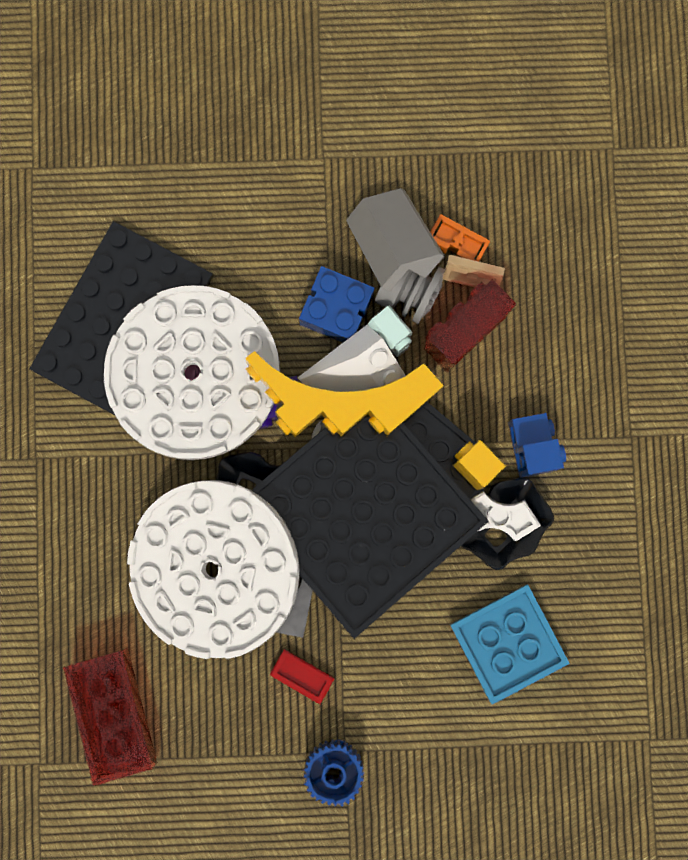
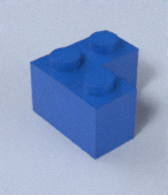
(534, 446)

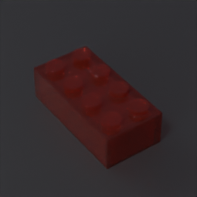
(110, 716)

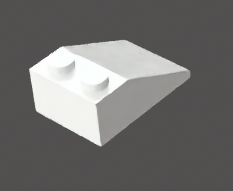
(355, 365)

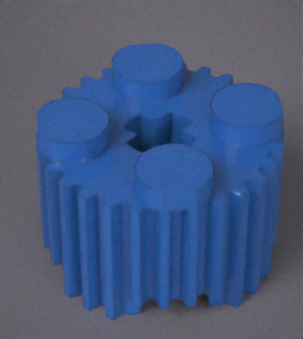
(328, 788)

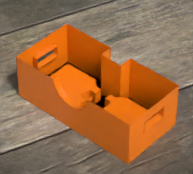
(458, 239)

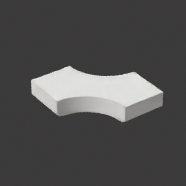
(513, 519)

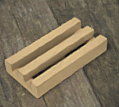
(471, 272)

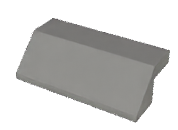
(393, 237)

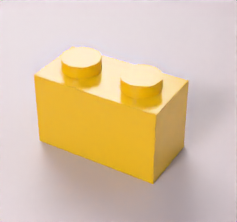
(477, 464)

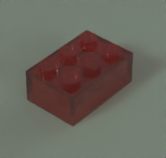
(468, 324)

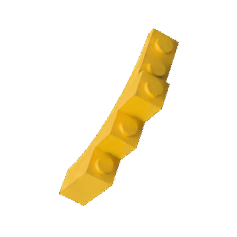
(342, 410)

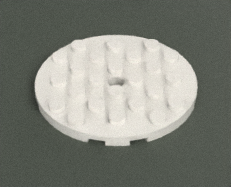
(149, 363)
(254, 577)

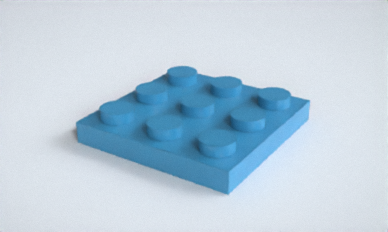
(509, 644)

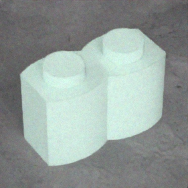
(392, 330)

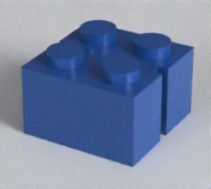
(336, 305)

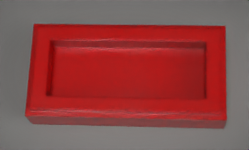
(302, 676)

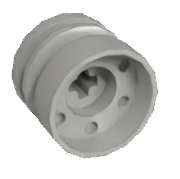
(414, 292)

